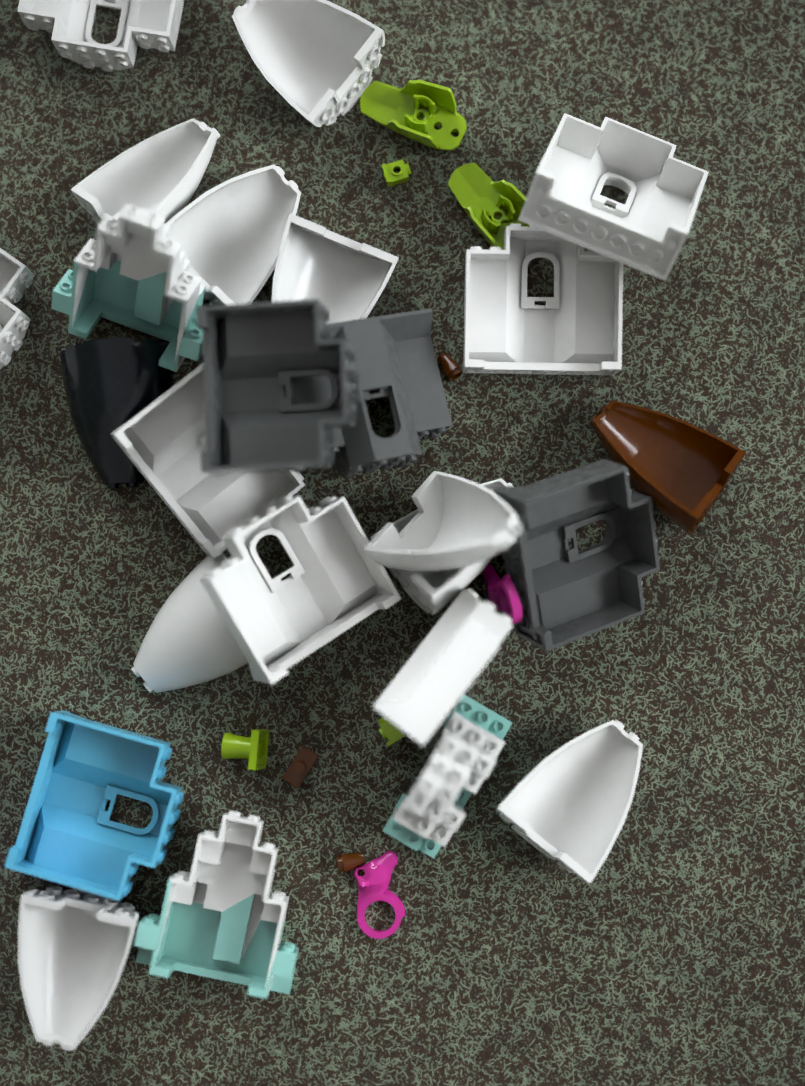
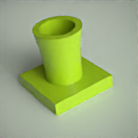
(247, 748)

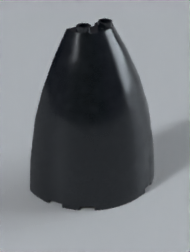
(105, 388)

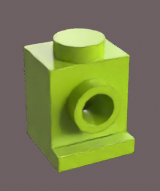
(392, 178)
(390, 730)

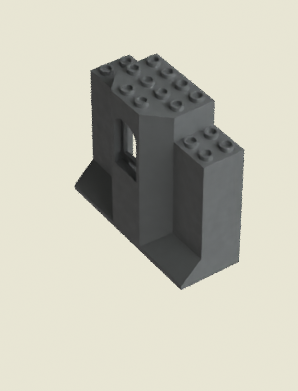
(399, 361)
(248, 363)
(585, 590)

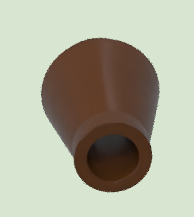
(450, 368)
(349, 861)

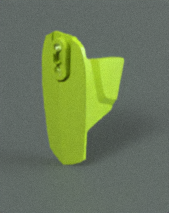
(416, 112)
(487, 202)

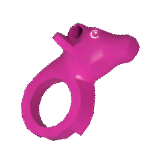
(503, 594)
(374, 887)

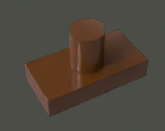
(300, 766)

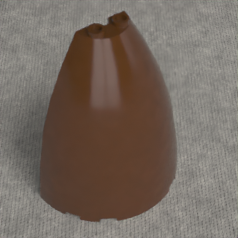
(667, 459)

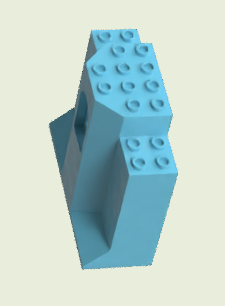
(65, 823)

